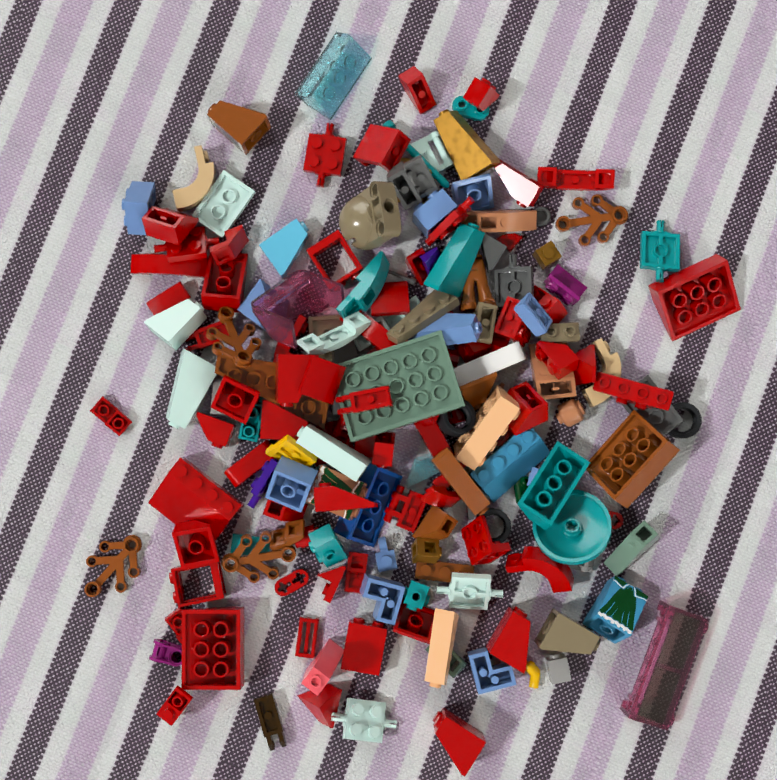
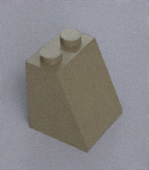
(566, 635)

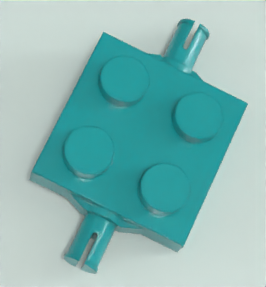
(660, 251)

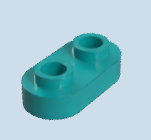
(469, 110)

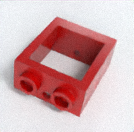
(327, 243)
(218, 581)

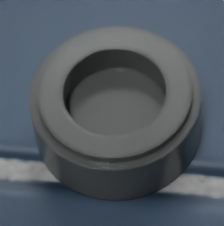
(543, 216)

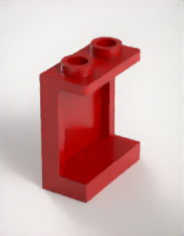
(382, 147)
(364, 646)

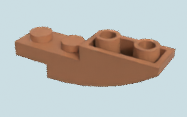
(503, 220)

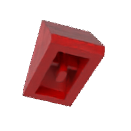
(416, 266)

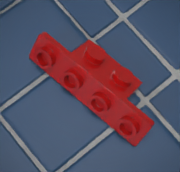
(633, 392)

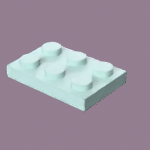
(223, 204)

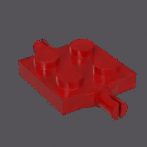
(325, 155)
(448, 225)
(192, 247)

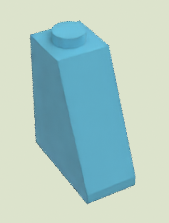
(285, 246)

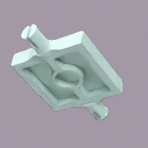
(469, 591)
(364, 720)

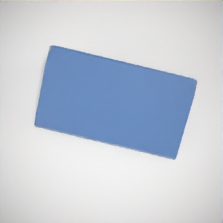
(533, 315)

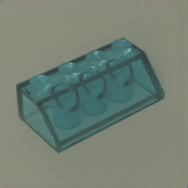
(333, 75)

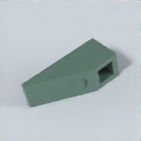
(631, 548)

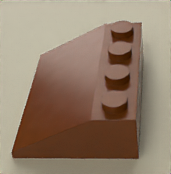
(631, 459)

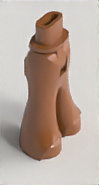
(478, 275)

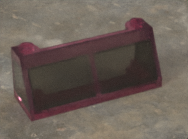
(665, 666)

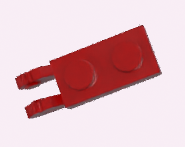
(203, 341)
(366, 400)

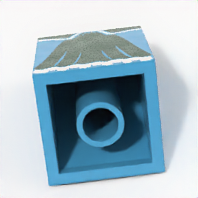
(616, 610)

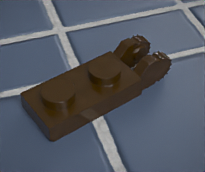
(270, 719)

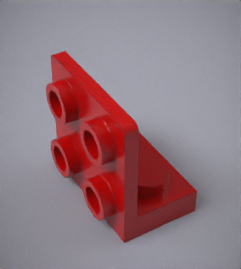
(511, 325)
(479, 543)

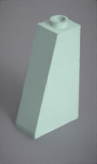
(190, 385)
(333, 451)

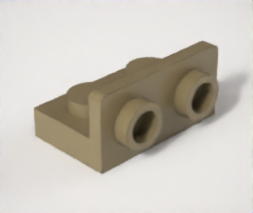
(561, 333)

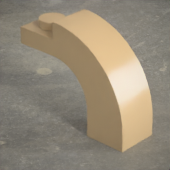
(192, 195)
(610, 365)

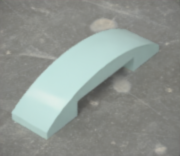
(336, 338)

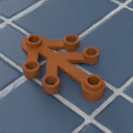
(594, 219)
(241, 357)
(255, 558)
(116, 563)

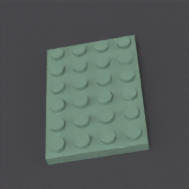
(419, 383)

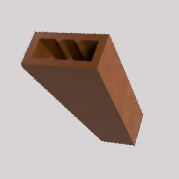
(460, 482)

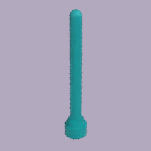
(413, 152)

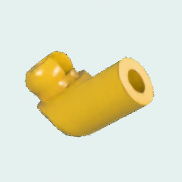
(534, 673)

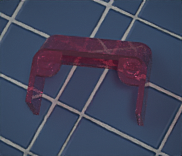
(291, 298)

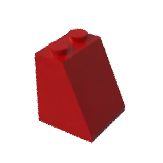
(289, 374)
(511, 639)
(459, 739)

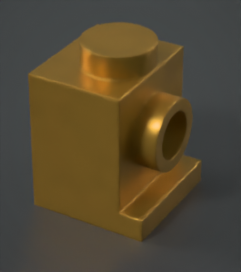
(426, 550)

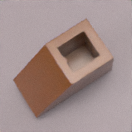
(435, 525)

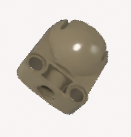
(371, 216)

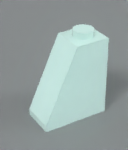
(177, 322)

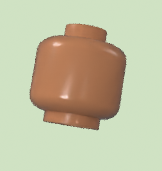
(570, 412)

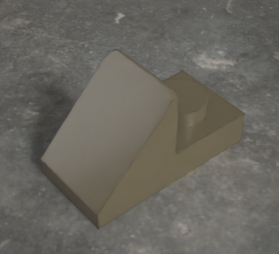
(486, 315)

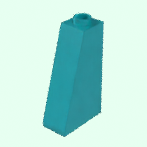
(456, 260)

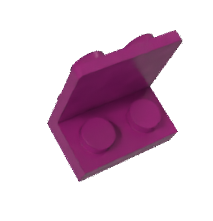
(564, 285)

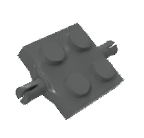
(513, 281)

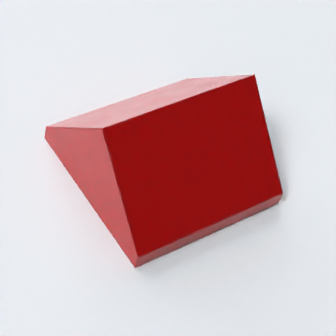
(235, 399)
(414, 623)

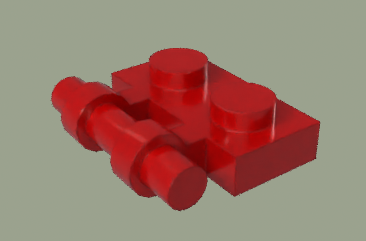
(410, 512)

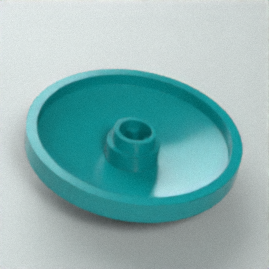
(578, 531)

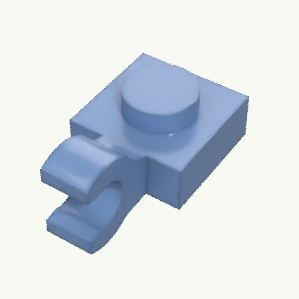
(385, 558)

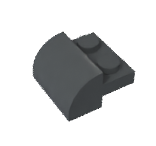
(412, 181)

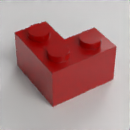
(379, 448)

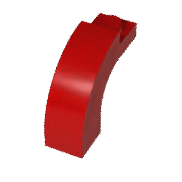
(535, 560)

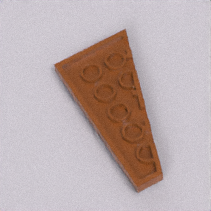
(262, 377)

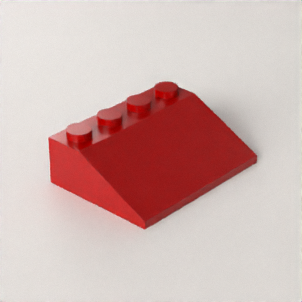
(695, 296)
(193, 495)
(213, 648)

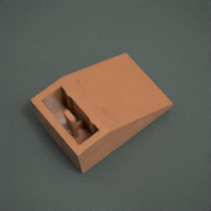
(548, 385)

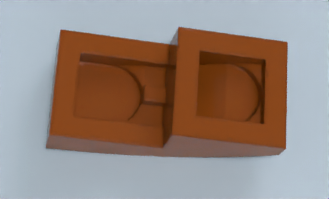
(287, 536)

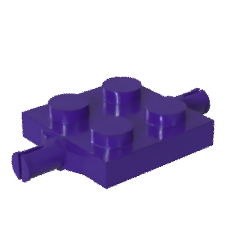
(261, 484)

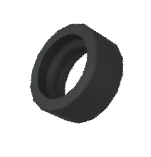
(697, 420)
(449, 429)
(506, 521)

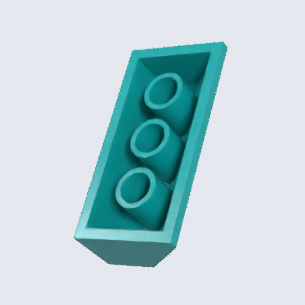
(552, 485)

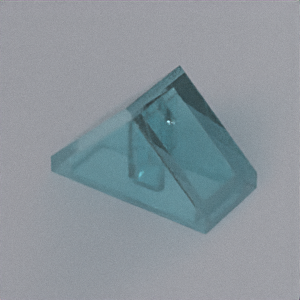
(420, 471)

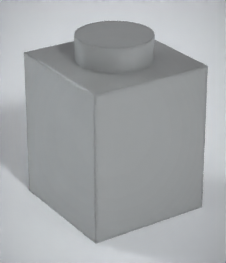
(558, 668)

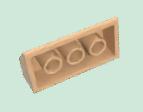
(490, 424)

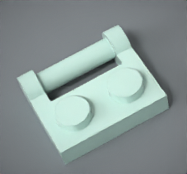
(424, 149)

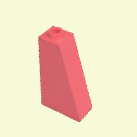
(322, 667)

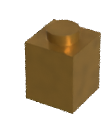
(546, 255)

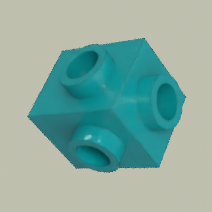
(422, 590)

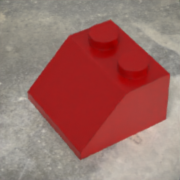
(195, 543)

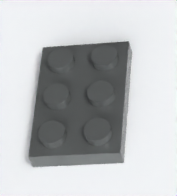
(661, 419)

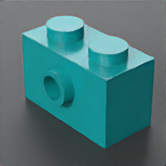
(326, 546)

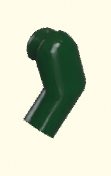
(520, 487)

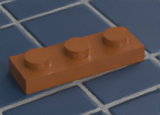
(440, 570)

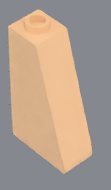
(441, 647)

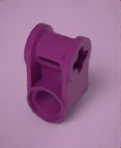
(165, 652)

